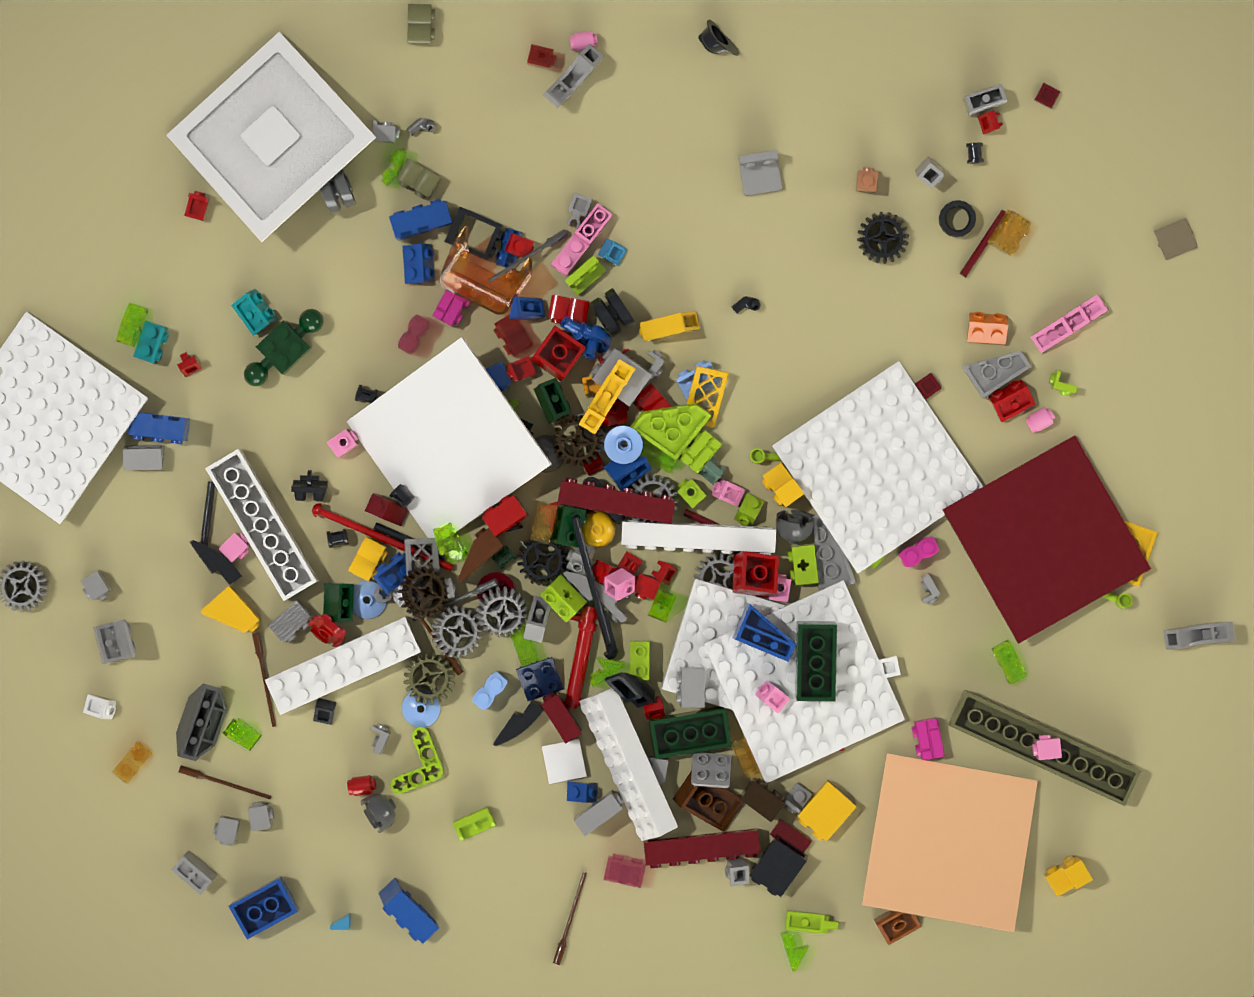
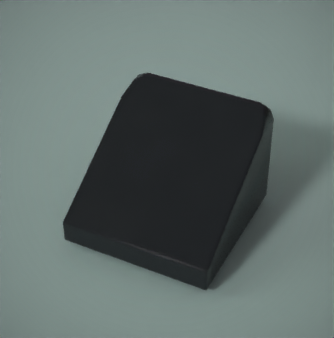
(324, 711)

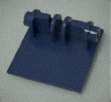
(539, 678)

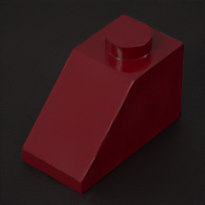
(386, 509)

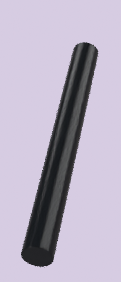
(207, 513)
(401, 537)

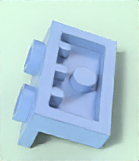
(686, 377)

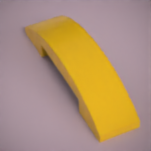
(606, 396)

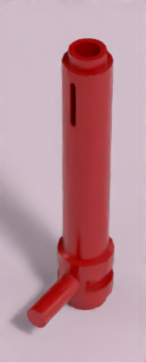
(587, 627)

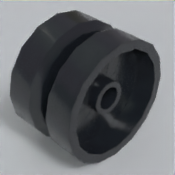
(611, 313)

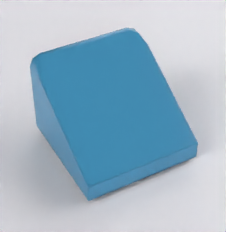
(612, 252)
(342, 924)

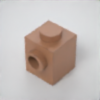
(867, 180)

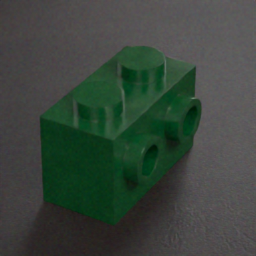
(552, 400)
(563, 530)
(339, 601)

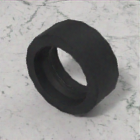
(954, 204)

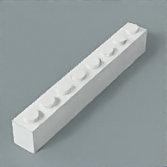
(698, 536)

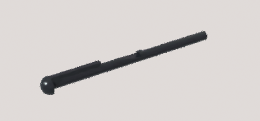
(604, 622)

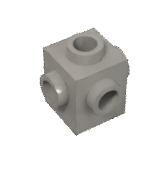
(575, 561)

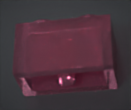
(624, 871)

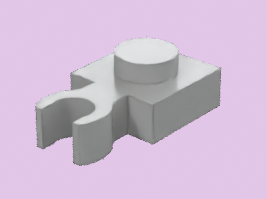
(579, 207)

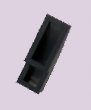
(215, 561)
(631, 689)
(519, 723)

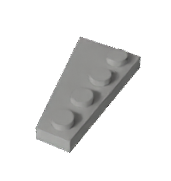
(830, 559)

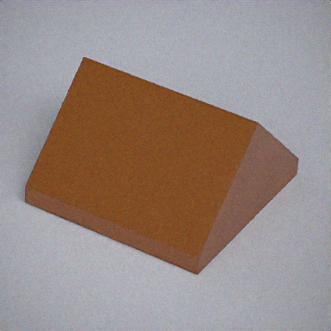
(896, 925)

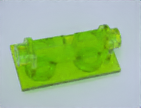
(657, 456)

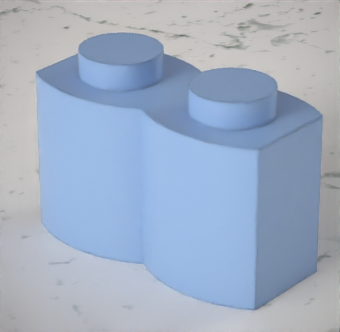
(486, 694)

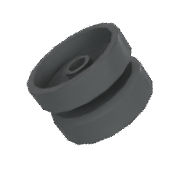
(335, 189)

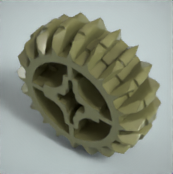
(436, 694)

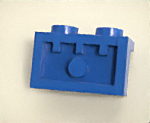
(391, 575)

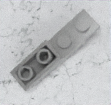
(607, 601)

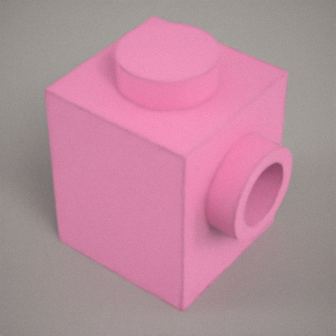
(343, 442)
(235, 547)
(619, 584)
(783, 589)
(1047, 747)

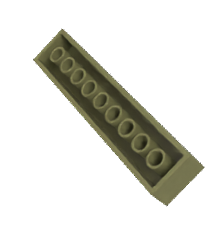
(1017, 734)

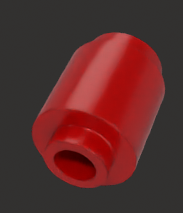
(361, 785)

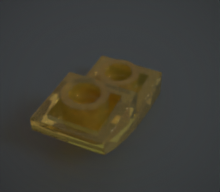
(131, 762)

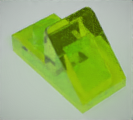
(449, 543)
(609, 665)
(242, 733)
(794, 955)

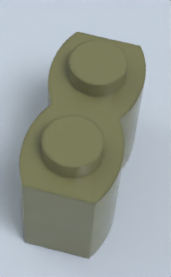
(419, 24)
(418, 178)

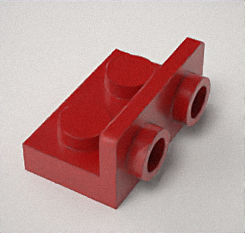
(1011, 400)

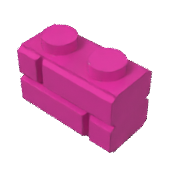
(450, 307)
(928, 738)

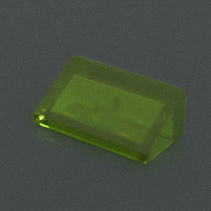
(525, 648)

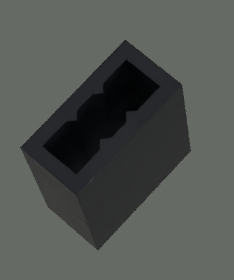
(778, 866)

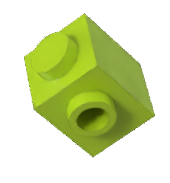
(691, 492)

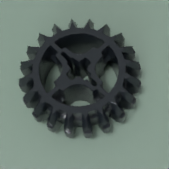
(882, 229)
(527, 567)

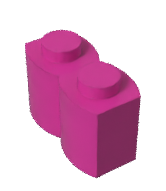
(923, 548)

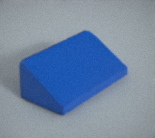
(527, 308)

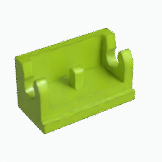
(474, 823)

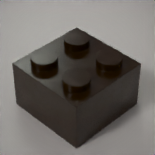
(761, 799)

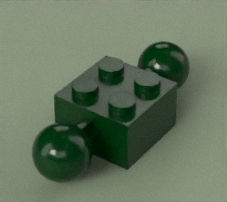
(283, 347)

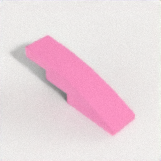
(1069, 323)

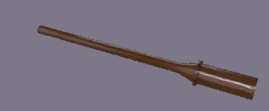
(259, 652)
(452, 662)
(199, 775)
(562, 944)

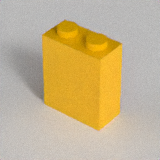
(825, 811)

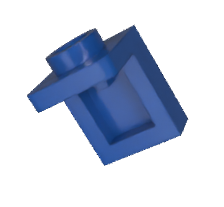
(581, 792)

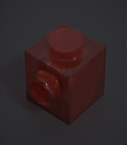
(541, 57)

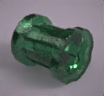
(504, 557)

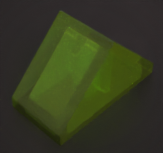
(662, 605)

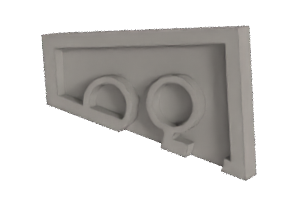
(996, 372)

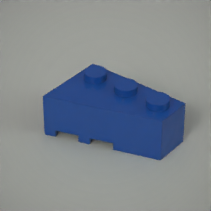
(420, 219)
(160, 428)
(761, 634)
(407, 912)

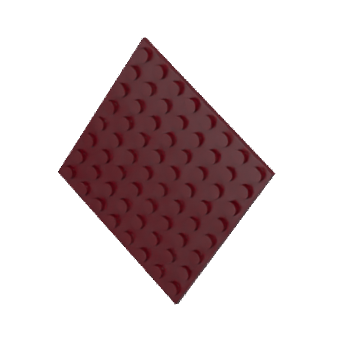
(1046, 539)

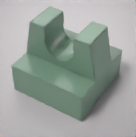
(711, 471)

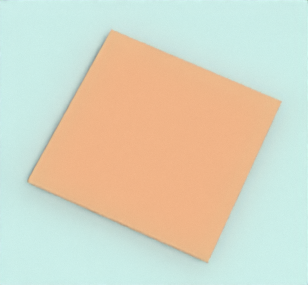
(949, 843)

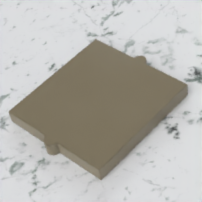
(1175, 239)

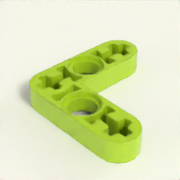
(427, 764)

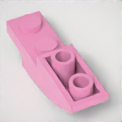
(581, 240)

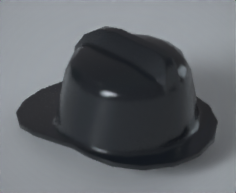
(716, 41)

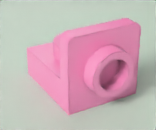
(727, 492)
(772, 696)

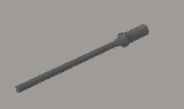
(550, 242)
(479, 589)

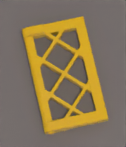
(716, 373)

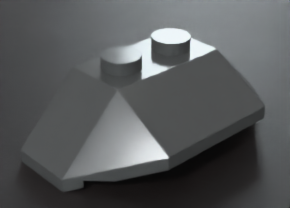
(200, 722)

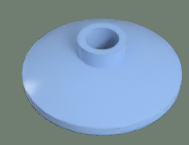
(616, 451)
(369, 610)
(417, 718)

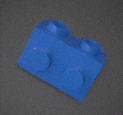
(418, 263)

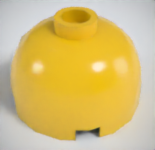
(598, 529)

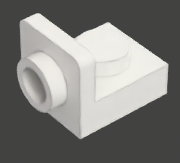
(99, 707)

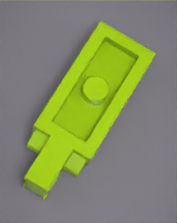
(809, 922)

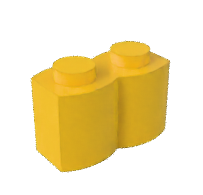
(368, 558)

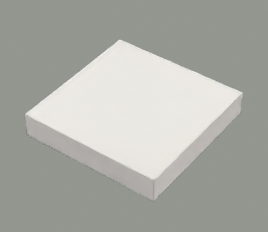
(564, 761)

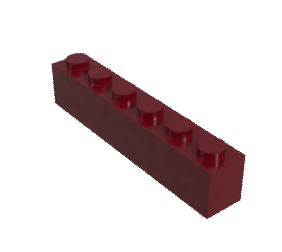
(615, 501)
(702, 846)

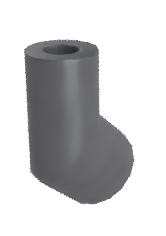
(421, 124)

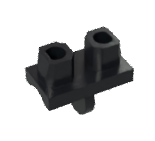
(311, 485)

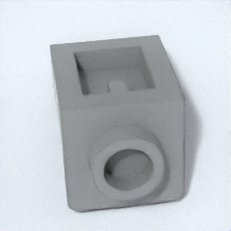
(928, 585)
(380, 742)
(797, 798)

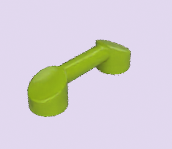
(757, 456)
(1122, 601)

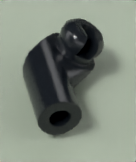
(748, 303)

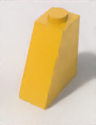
(669, 325)
(232, 610)

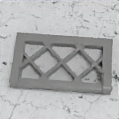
(434, 556)

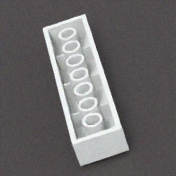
(261, 524)
(343, 665)
(628, 764)

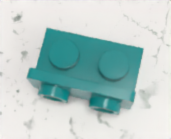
(254, 311)
(151, 342)

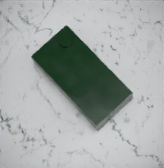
(816, 661)
(689, 732)

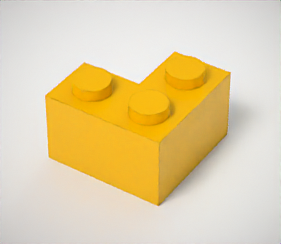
(782, 484)
(1067, 875)

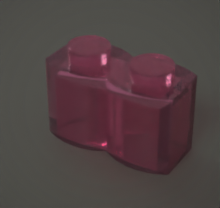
(411, 339)

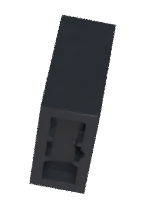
(455, 227)

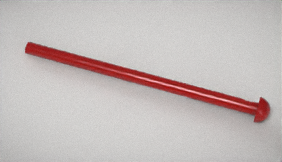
(317, 510)

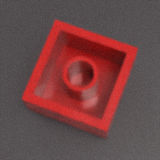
(558, 353)
(505, 515)
(755, 574)

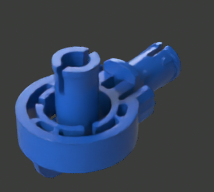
(589, 335)

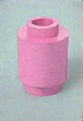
(582, 40)
(1040, 419)

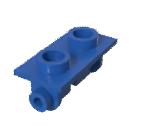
(504, 258)

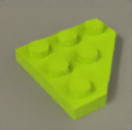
(671, 427)

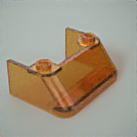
(472, 280)

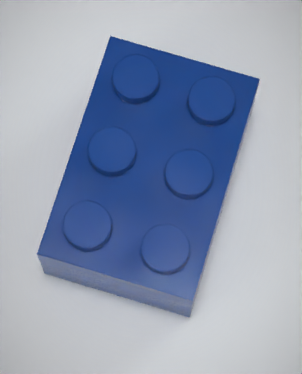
(264, 907)

